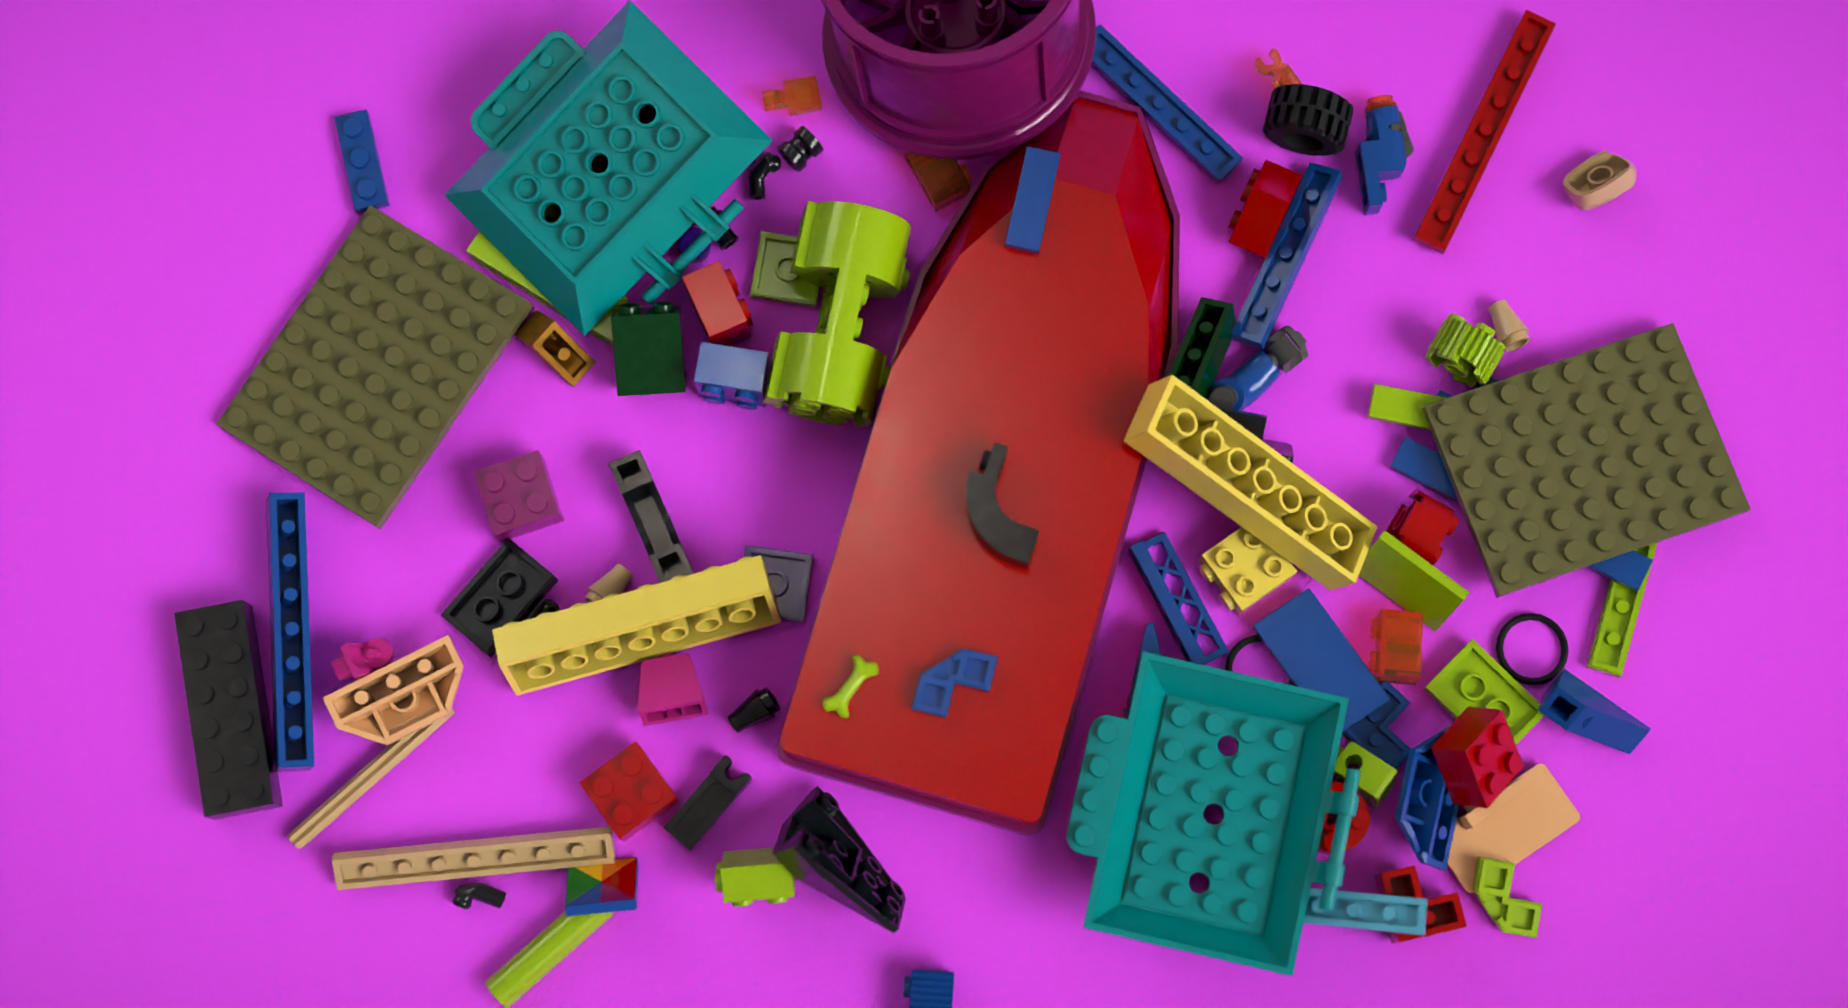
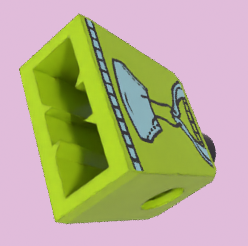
(1376, 776)

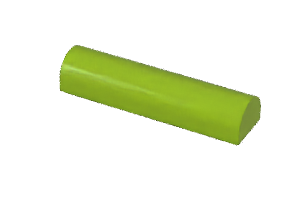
(542, 955)

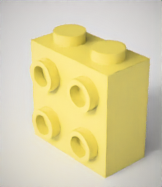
(1244, 569)

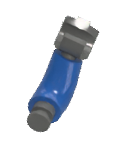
(1257, 374)

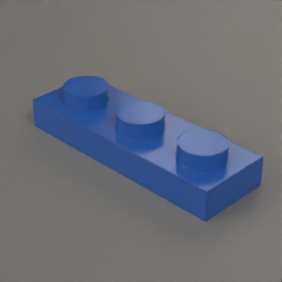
(362, 161)

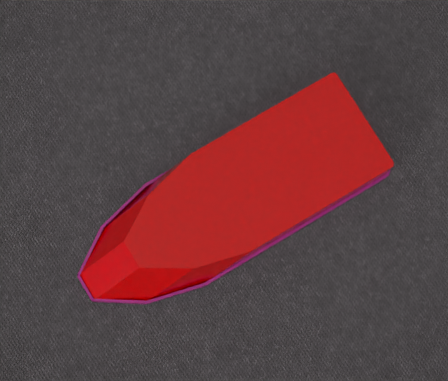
(1054, 367)

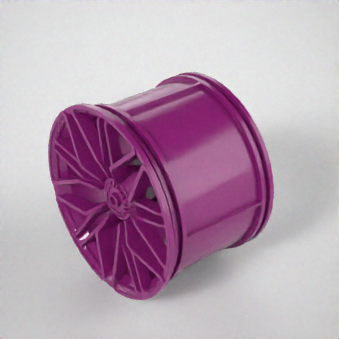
(950, 81)

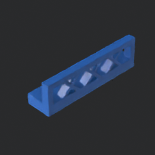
(1166, 601)

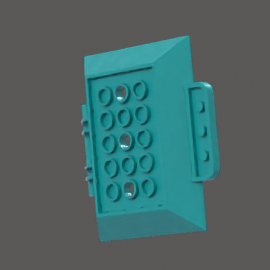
(659, 179)
(1146, 800)

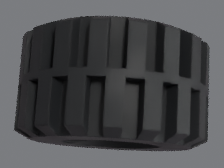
(1308, 120)

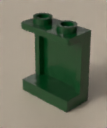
(648, 349)

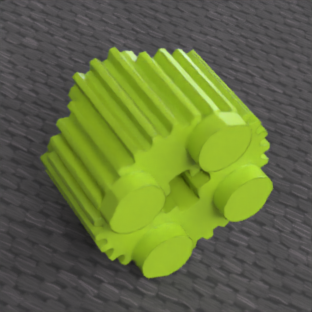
(1465, 350)

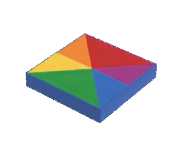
(602, 888)

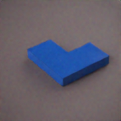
(1373, 731)

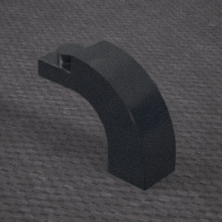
(993, 528)

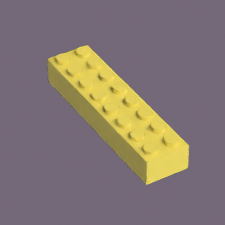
(1250, 483)
(636, 625)

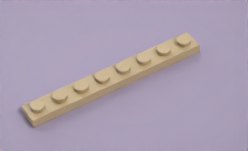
(473, 858)

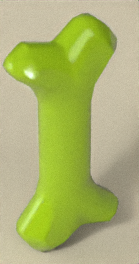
(861, 671)

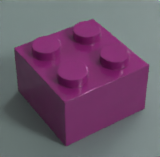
(518, 496)

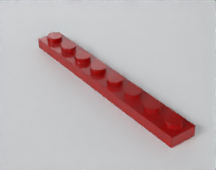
(1484, 132)

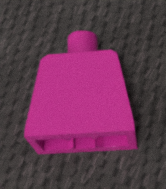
(669, 690)

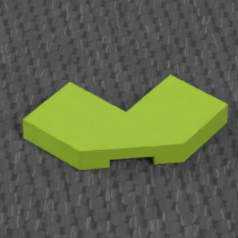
(1493, 888)

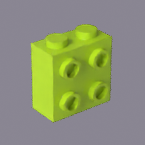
(753, 876)

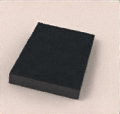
(499, 594)

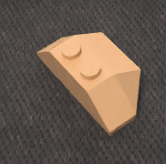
(400, 695)

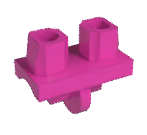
(362, 658)

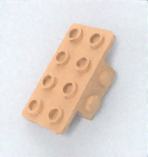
(1514, 826)

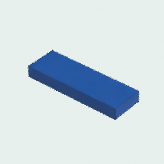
(1032, 200)

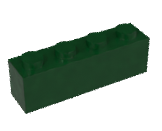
(1204, 345)

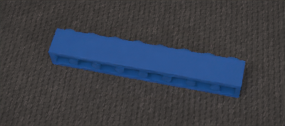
(289, 632)

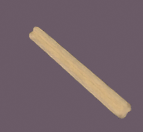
(360, 784)

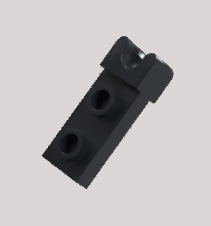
(706, 804)

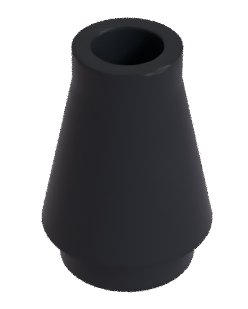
(754, 710)

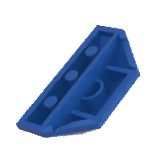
(1426, 807)

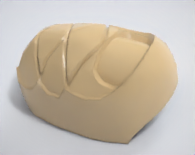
(1599, 180)

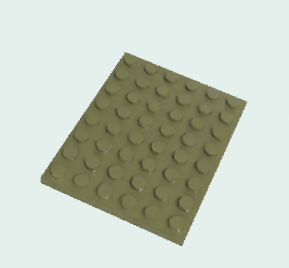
(375, 366)
(1585, 459)

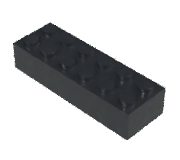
(228, 710)

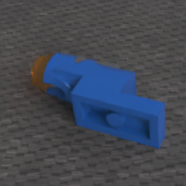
(1383, 152)

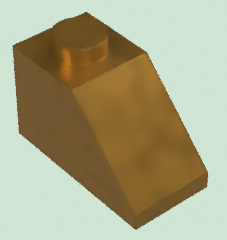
(555, 347)

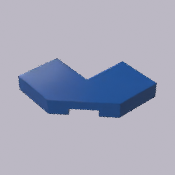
(962, 668)

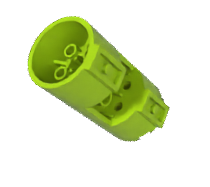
(855, 257)

